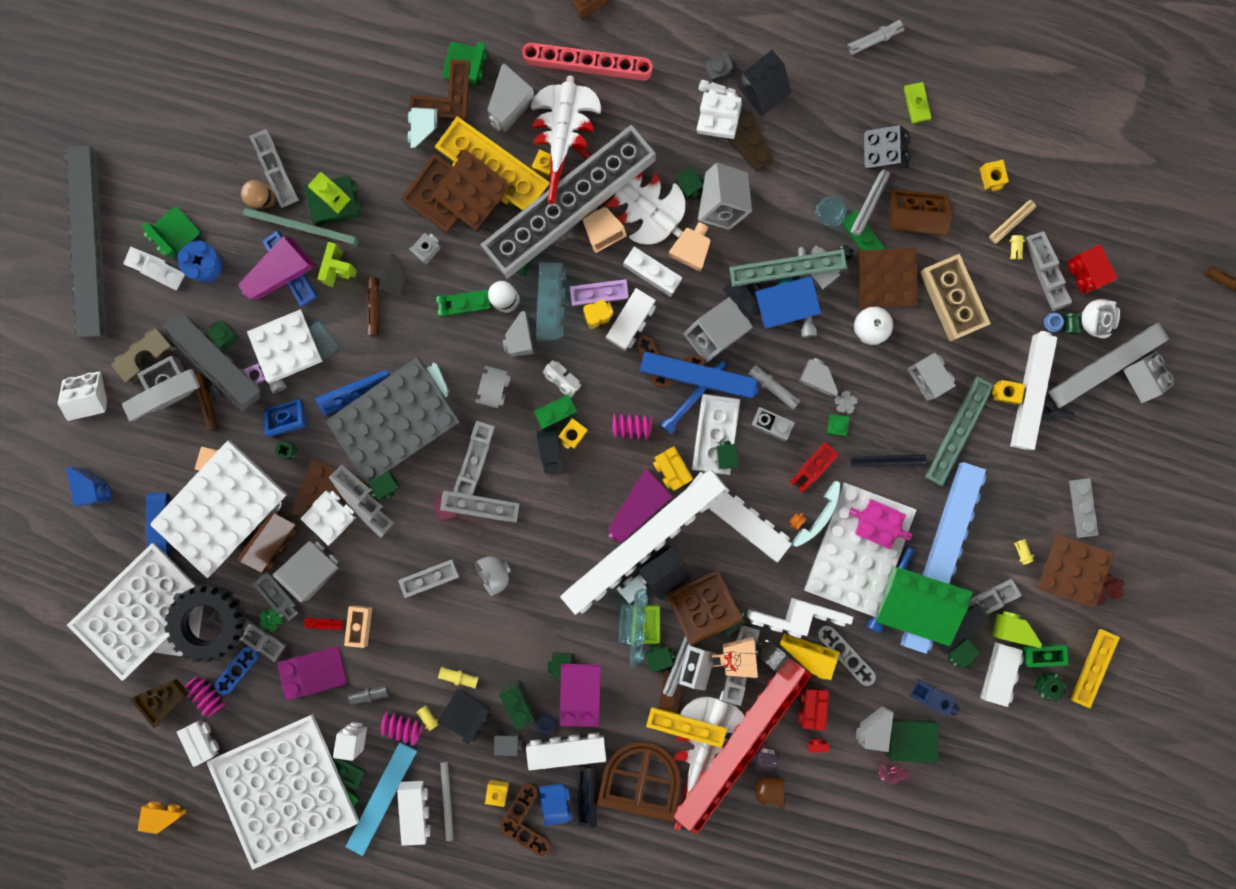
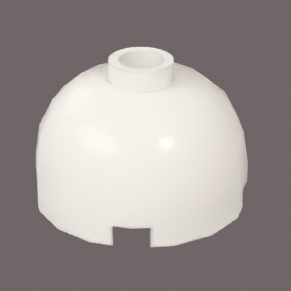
(1100, 317)
(866, 329)

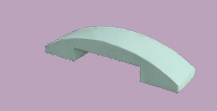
(832, 496)

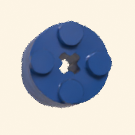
(210, 258)
(554, 804)

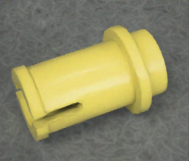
(1016, 246)
(1024, 552)
(427, 718)

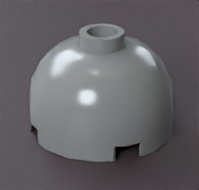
(493, 574)

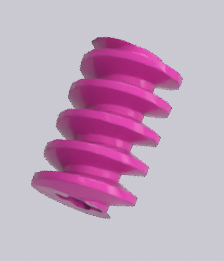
(631, 426)
(203, 696)
(400, 728)

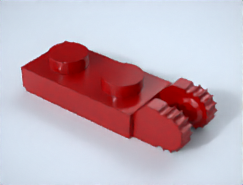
(815, 465)

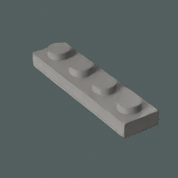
(479, 506)

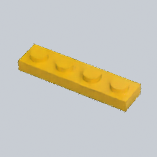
(1094, 668)
(686, 727)

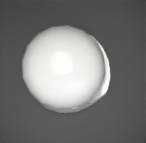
(503, 295)

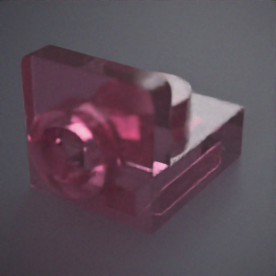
(894, 776)

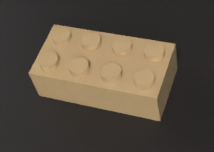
(954, 297)

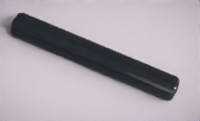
(888, 460)

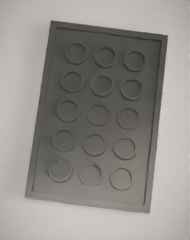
(393, 420)

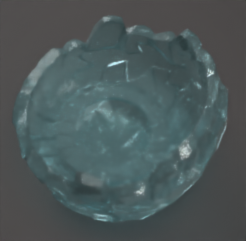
(831, 211)

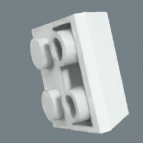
(82, 396)

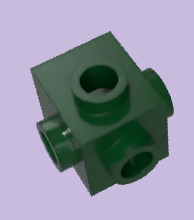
(1044, 685)

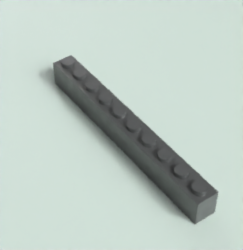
(86, 242)

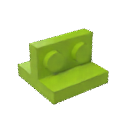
(333, 265)

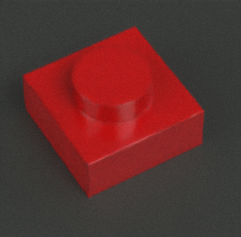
(817, 745)

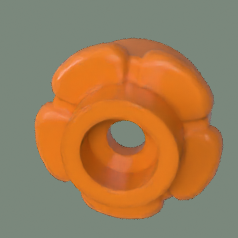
(797, 521)

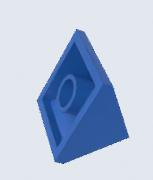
(285, 418)

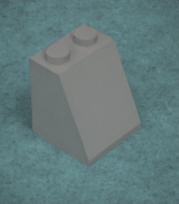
(509, 99)
(725, 196)
(717, 329)
(307, 570)

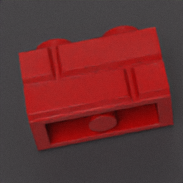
(814, 708)

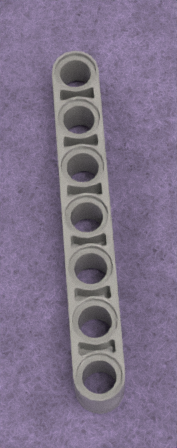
(1108, 365)

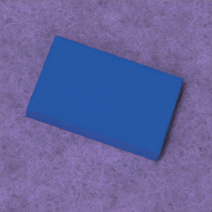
(788, 302)

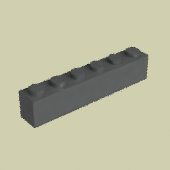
(211, 361)

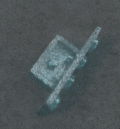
(632, 625)

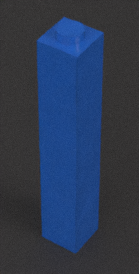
(699, 375)

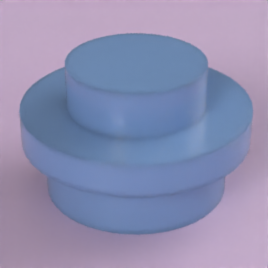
(1053, 322)

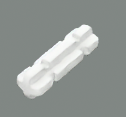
(705, 86)

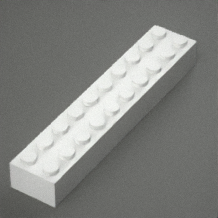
(643, 541)

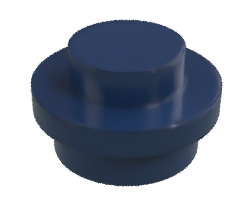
(546, 724)

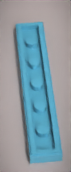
(381, 798)

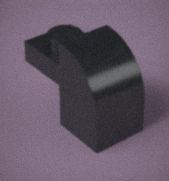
(549, 451)

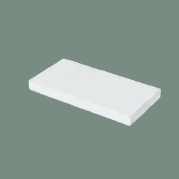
(716, 424)

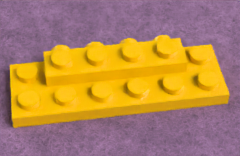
(526, 183)

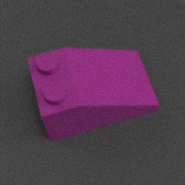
(312, 672)
(580, 695)

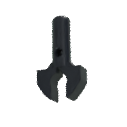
(1055, 412)

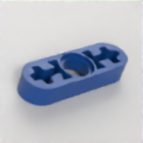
(223, 678)

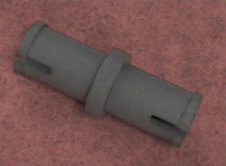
(368, 695)

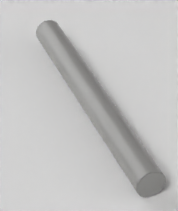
(446, 801)

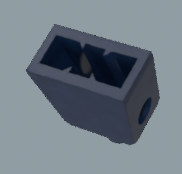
(935, 699)

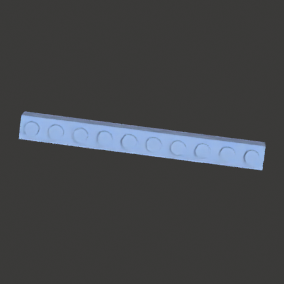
(950, 535)

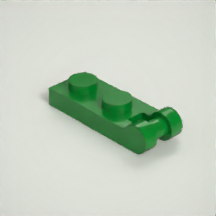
(463, 303)

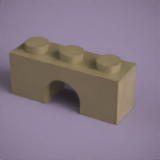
(129, 364)

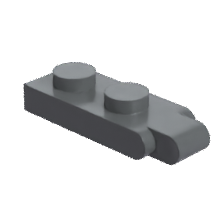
(276, 596)

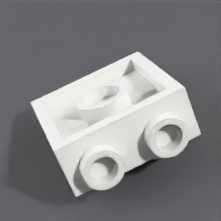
(719, 114)
(328, 517)

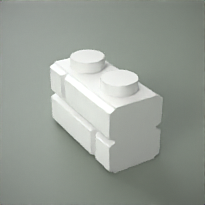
(198, 742)

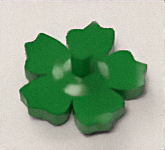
(270, 620)

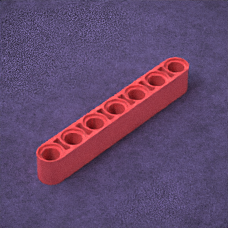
(580, 55)

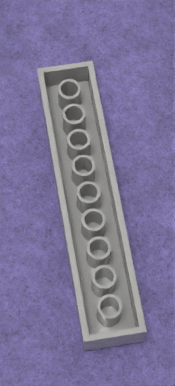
(575, 199)

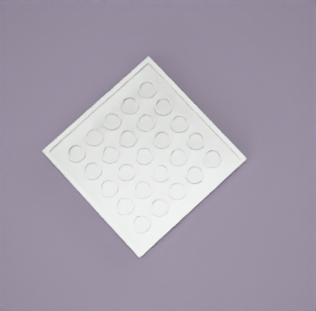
(282, 791)

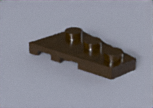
(750, 142)
(160, 701)

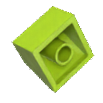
(1014, 629)

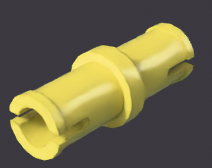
(458, 677)

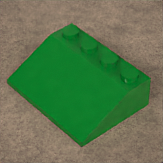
(923, 606)

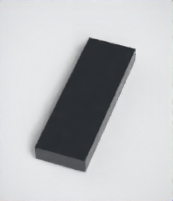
(973, 619)
(587, 796)

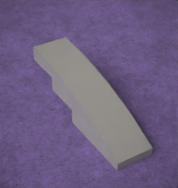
(274, 168)
(1047, 270)
(160, 395)
(360, 501)
(996, 596)
(256, 638)

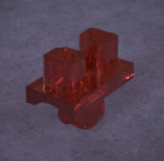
(1113, 587)

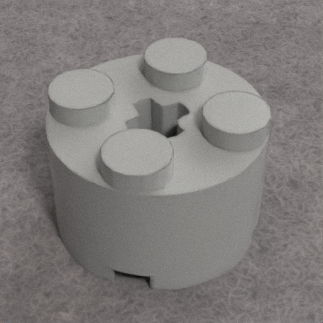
(492, 386)

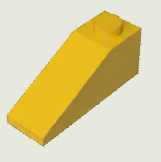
(814, 657)

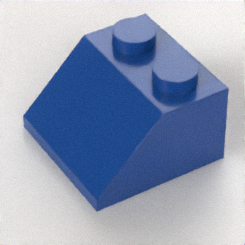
(87, 487)

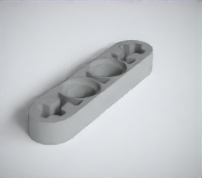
(846, 655)

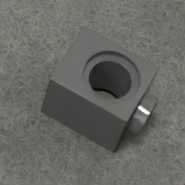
(507, 744)

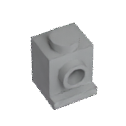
(425, 255)

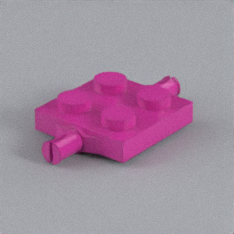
(880, 524)

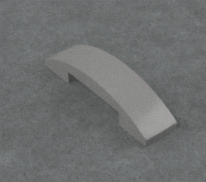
(474, 458)
(735, 685)

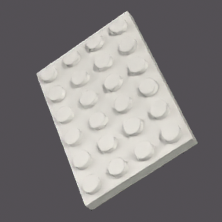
(218, 509)
(849, 566)
(130, 613)

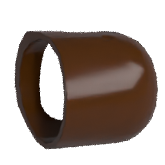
(770, 791)

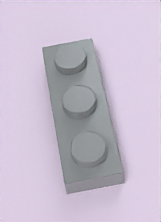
(1083, 507)
(428, 578)

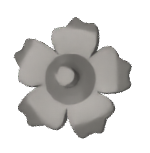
(846, 402)

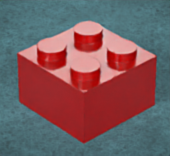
(1091, 269)

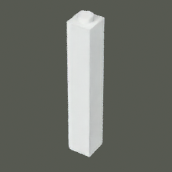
(1035, 389)

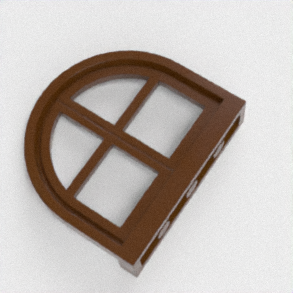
(636, 806)

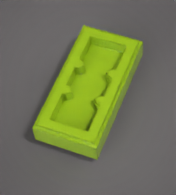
(917, 102)
(652, 624)

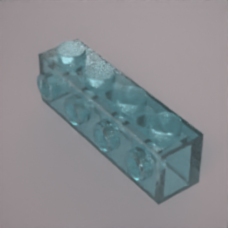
(549, 302)

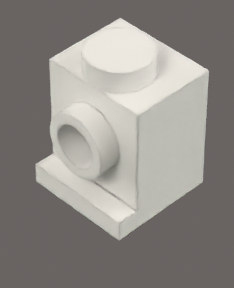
(631, 586)

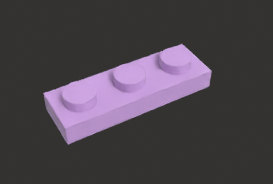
(594, 292)

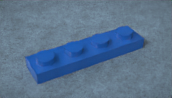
(301, 286)
(346, 395)

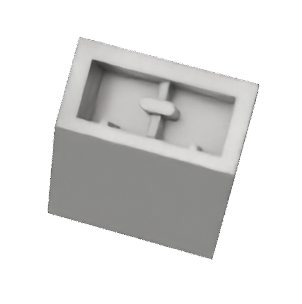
(1149, 376)

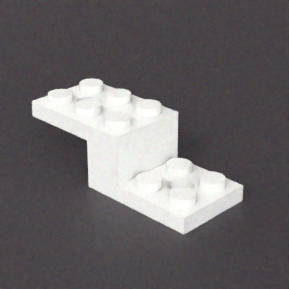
(799, 618)

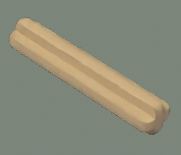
(1014, 220)

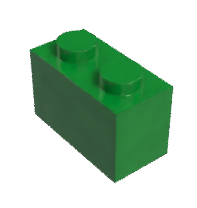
(555, 412)
(1045, 656)

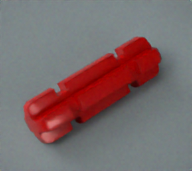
(322, 623)

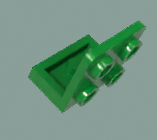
(476, 55)
(171, 232)

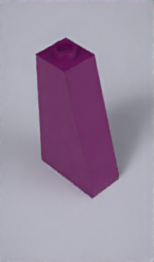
(278, 267)
(639, 506)

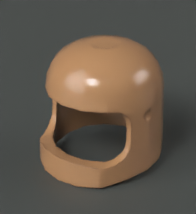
(255, 194)

